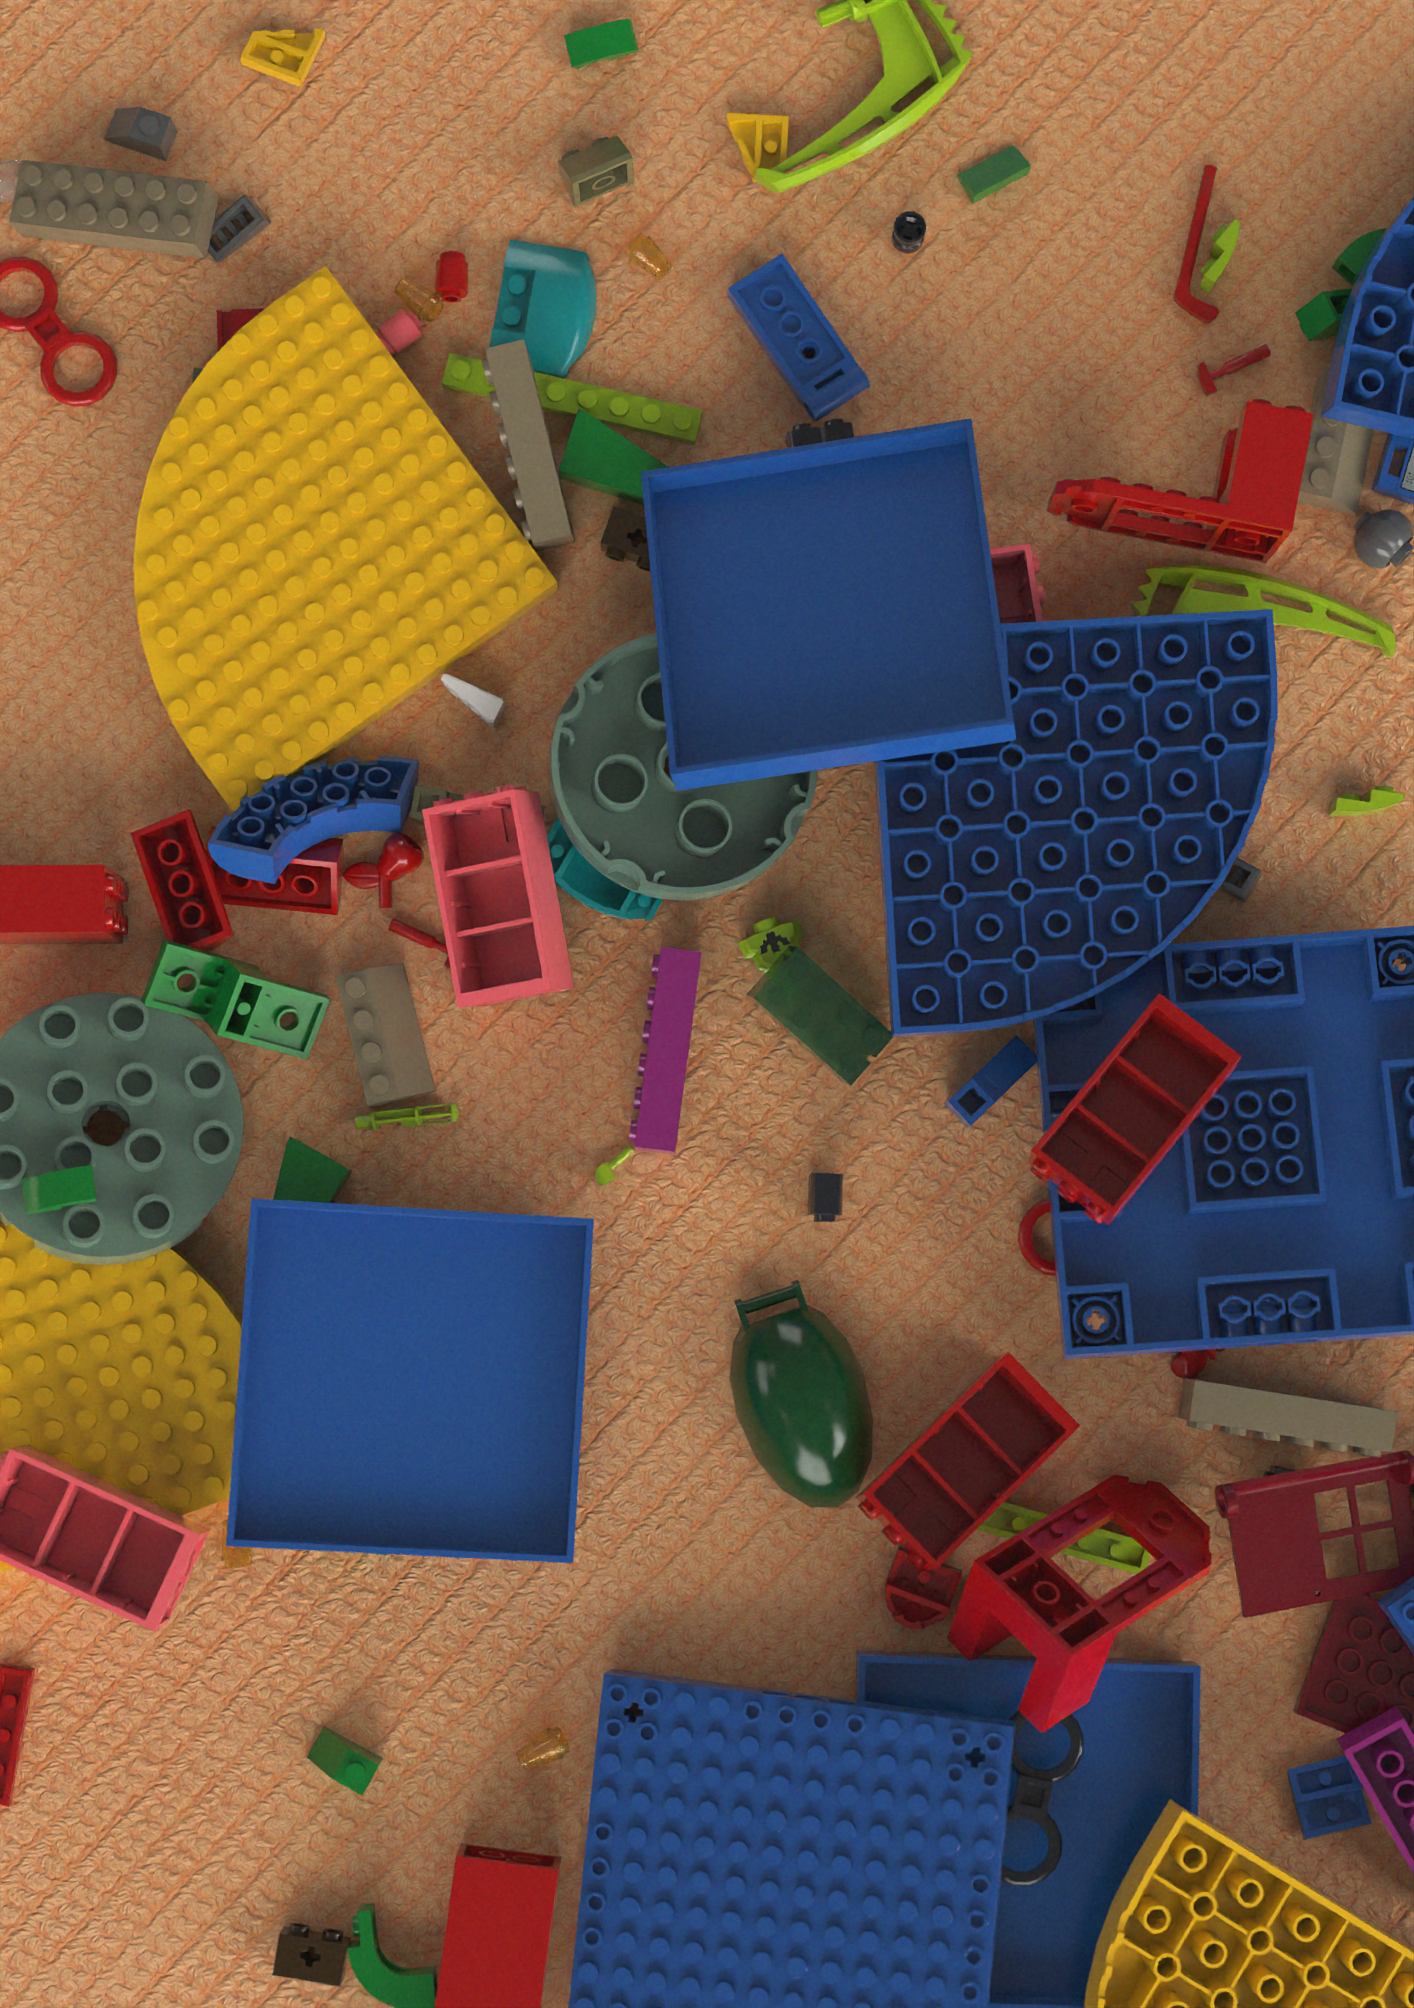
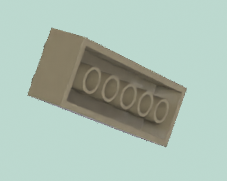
(114, 208)
(530, 446)
(1289, 1415)

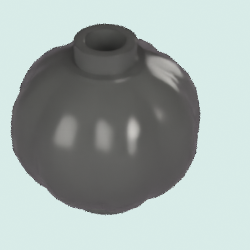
(1383, 538)

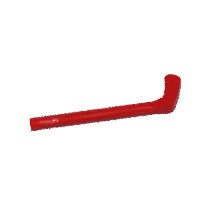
(1182, 295)

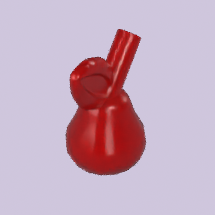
(398, 857)

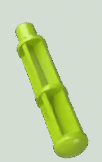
(407, 1116)

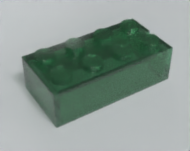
(820, 1015)

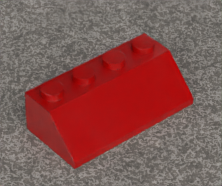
(182, 882)
(305, 885)

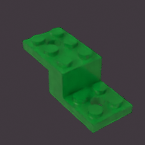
(235, 999)

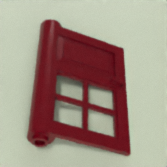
(1280, 1539)

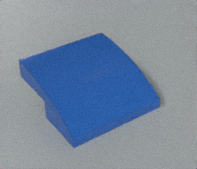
(1327, 1797)

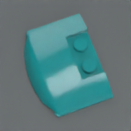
(547, 302)
(590, 886)

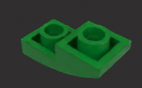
(601, 43)
(59, 1189)

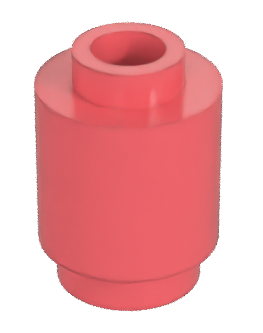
(399, 331)

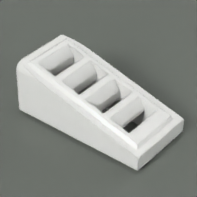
(479, 701)

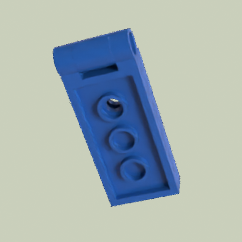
(791, 324)

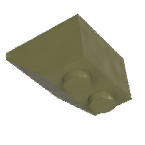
(596, 169)

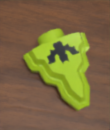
(770, 941)

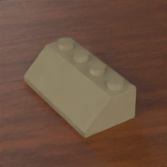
(1333, 459)
(385, 1034)

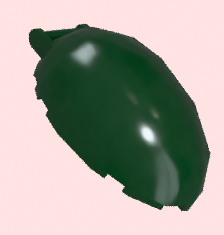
(802, 1400)

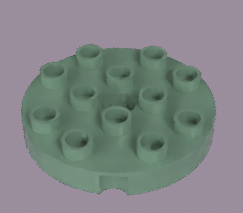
(627, 811)
(161, 1082)

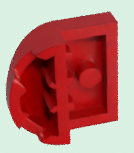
(919, 1596)

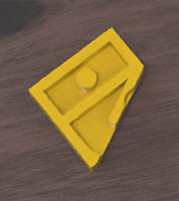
(283, 53)
(759, 139)

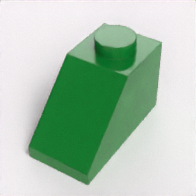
(1323, 314)
(344, 1760)

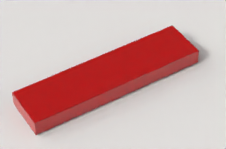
(14, 1703)

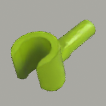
(604, 1173)

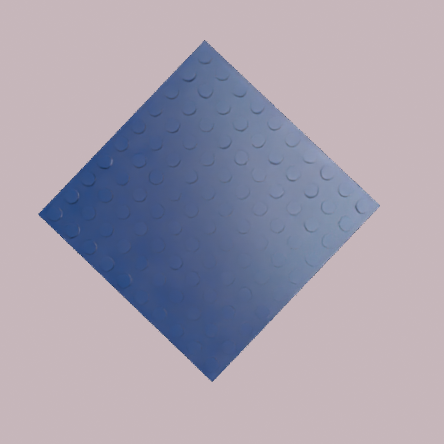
(825, 606)
(410, 1382)
(1134, 1760)

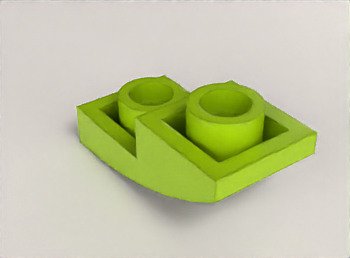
(1222, 250)
(1374, 801)

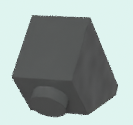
(142, 131)

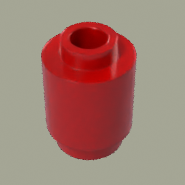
(451, 276)

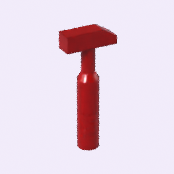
(1229, 367)
(418, 936)

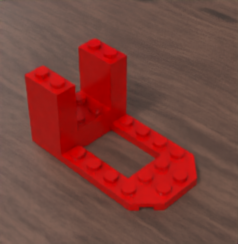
(1250, 500)
(1029, 1596)

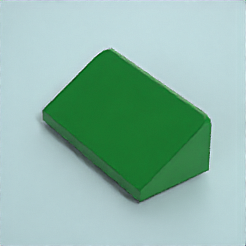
(994, 173)

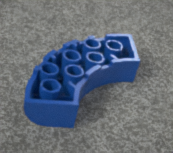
(310, 808)

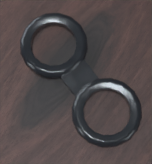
(1033, 1798)

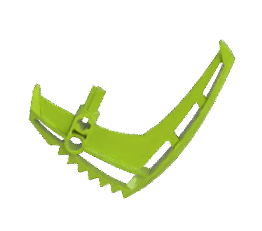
(906, 65)
(1204, 601)

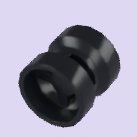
(912, 226)

